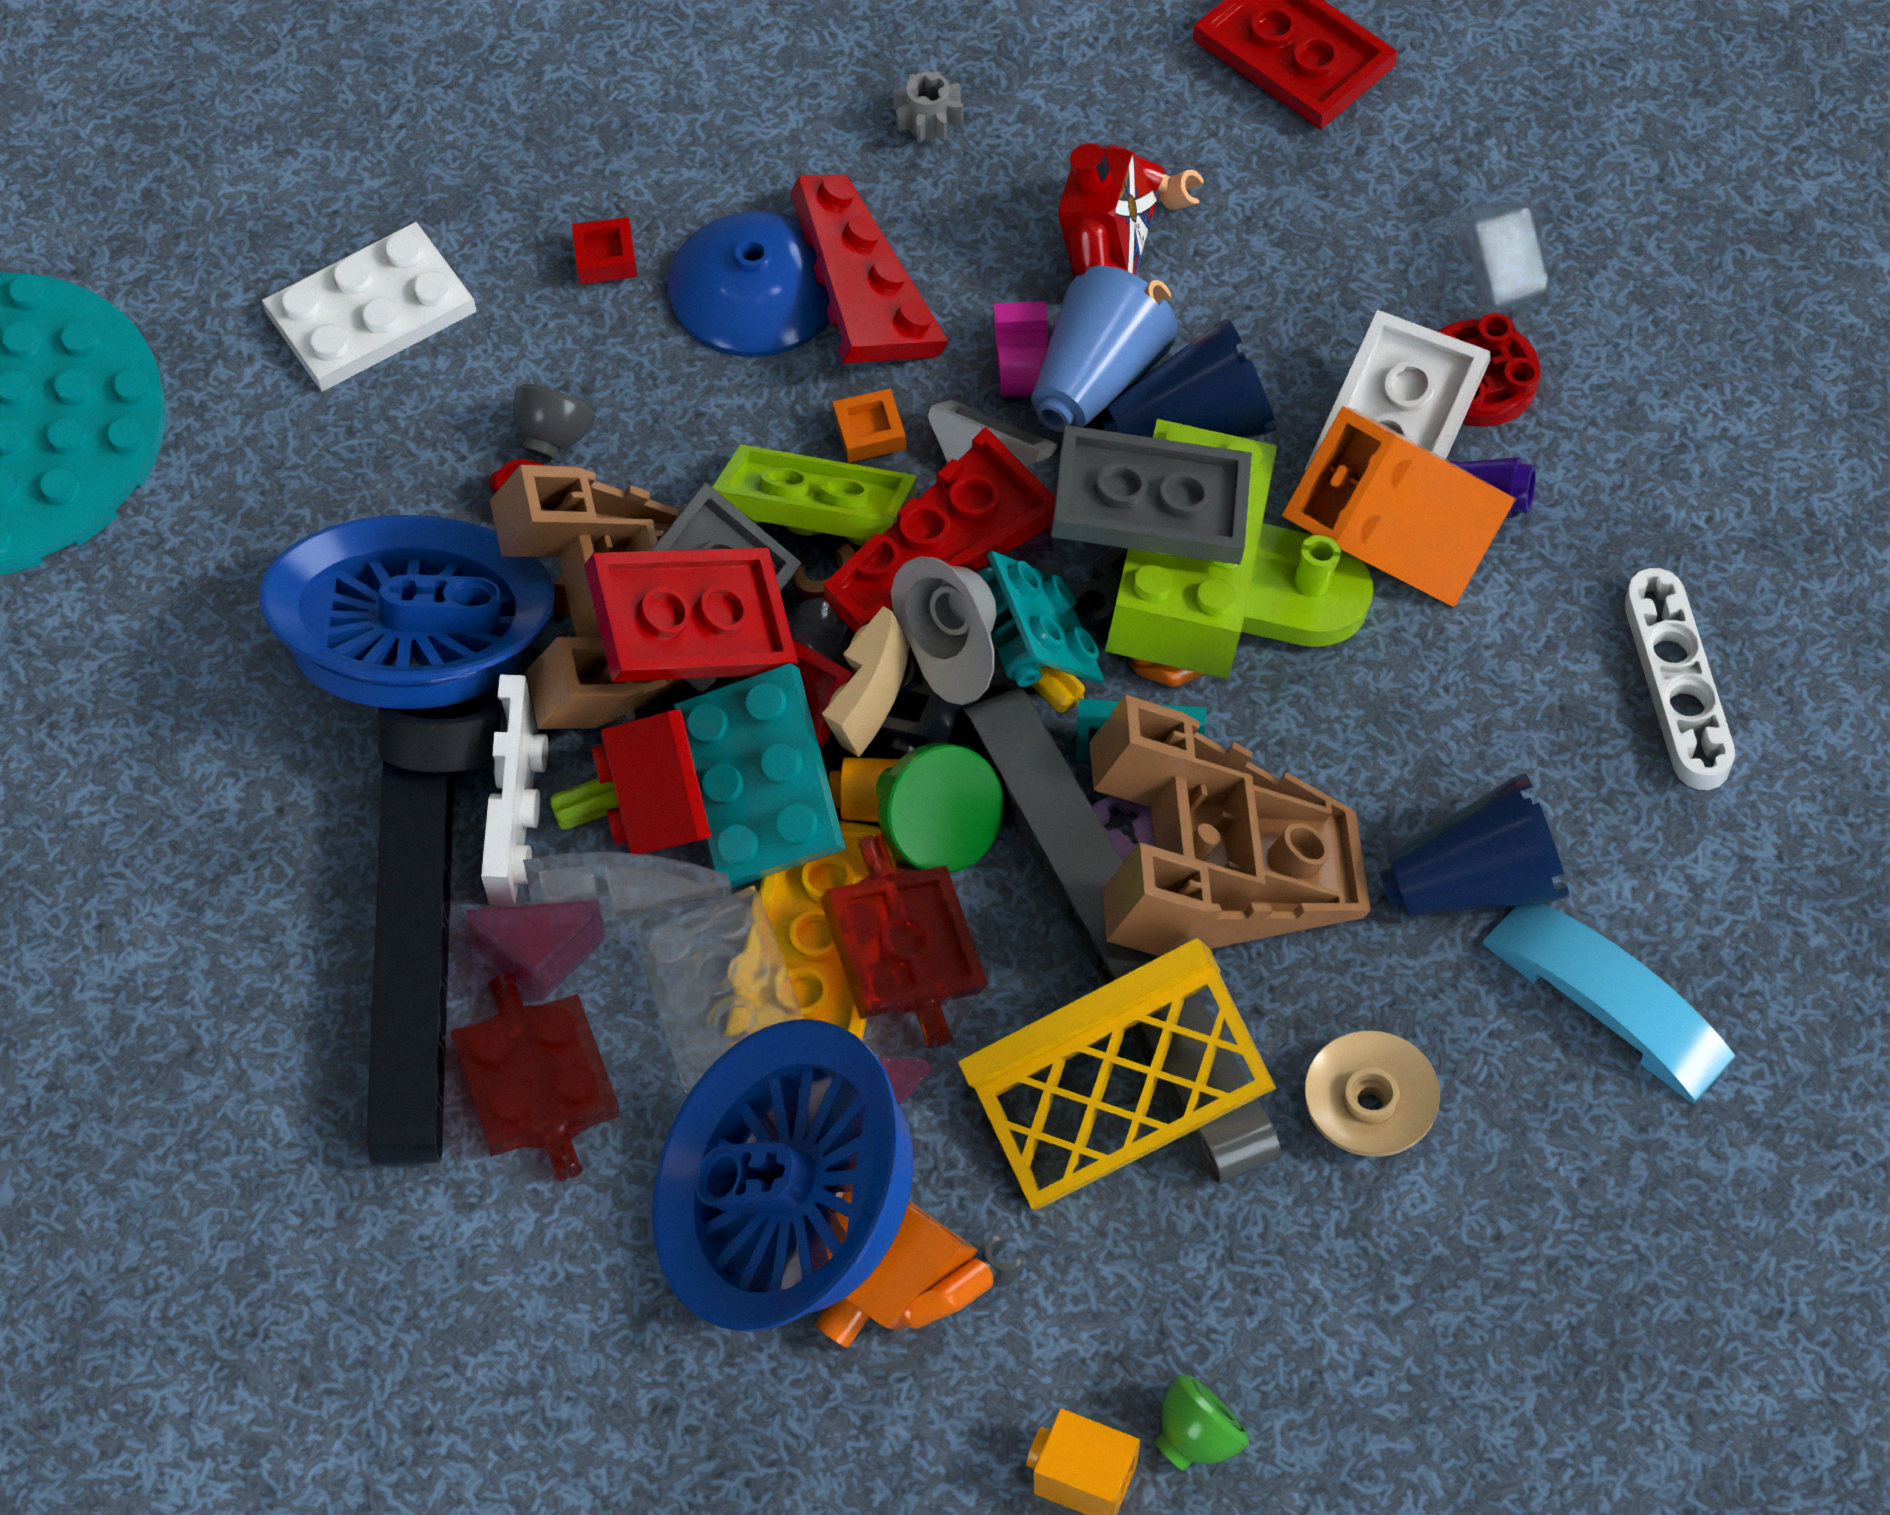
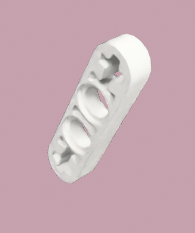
(1684, 677)

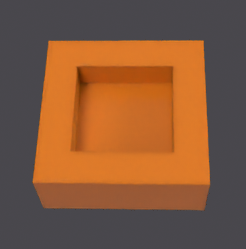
(869, 425)

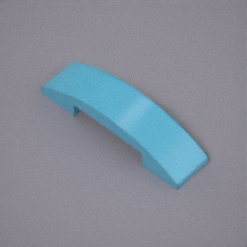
(1615, 990)

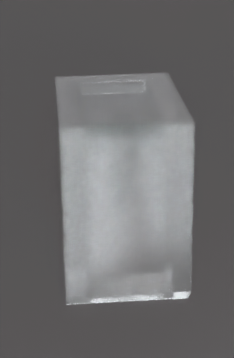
(1500, 251)

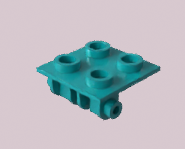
(1037, 623)

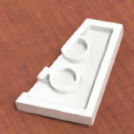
(517, 758)

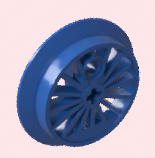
(402, 592)
(782, 1189)

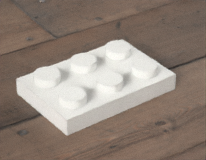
(369, 306)
(1412, 382)

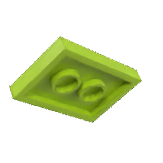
(814, 493)

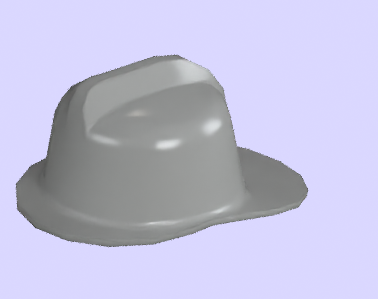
(948, 624)

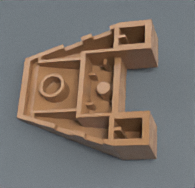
(569, 518)
(1231, 842)

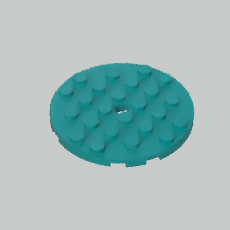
(74, 415)

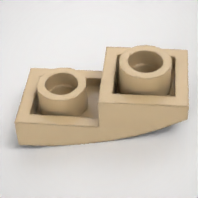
(879, 663)

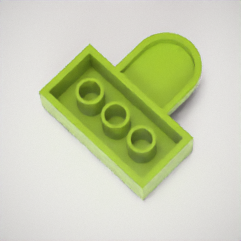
(1284, 589)

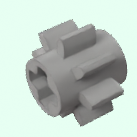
(928, 106)

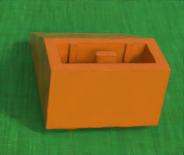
(1398, 506)

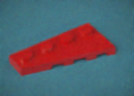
(866, 283)
(972, 508)

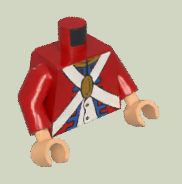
(1112, 205)

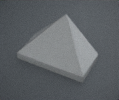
(958, 424)

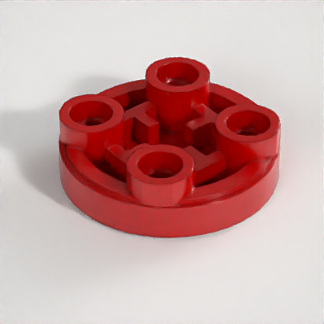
(1511, 374)

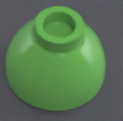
(1198, 1426)

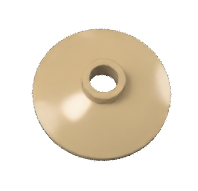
(1375, 1066)

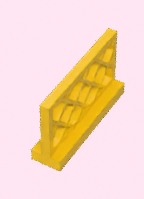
(1089, 1022)

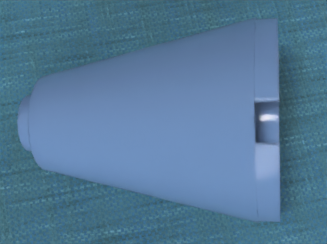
(1100, 346)

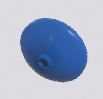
(744, 303)

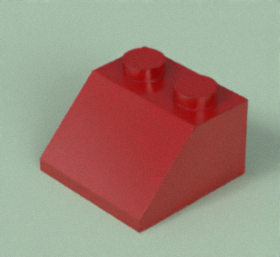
(651, 783)

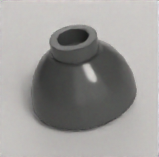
(549, 419)

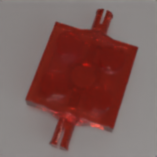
(903, 941)
(535, 1076)

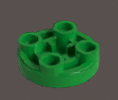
(939, 807)

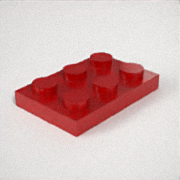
(1297, 52)
(689, 613)

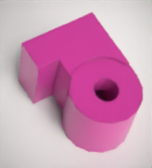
(1019, 345)

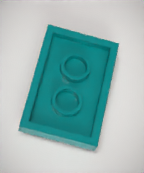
(761, 776)

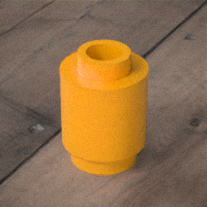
(855, 788)

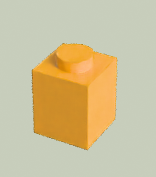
(1083, 1464)

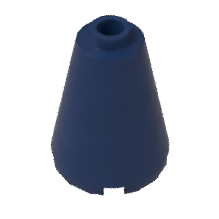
(1198, 387)
(1478, 858)

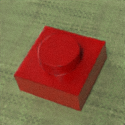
(604, 250)

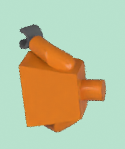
(918, 1280)

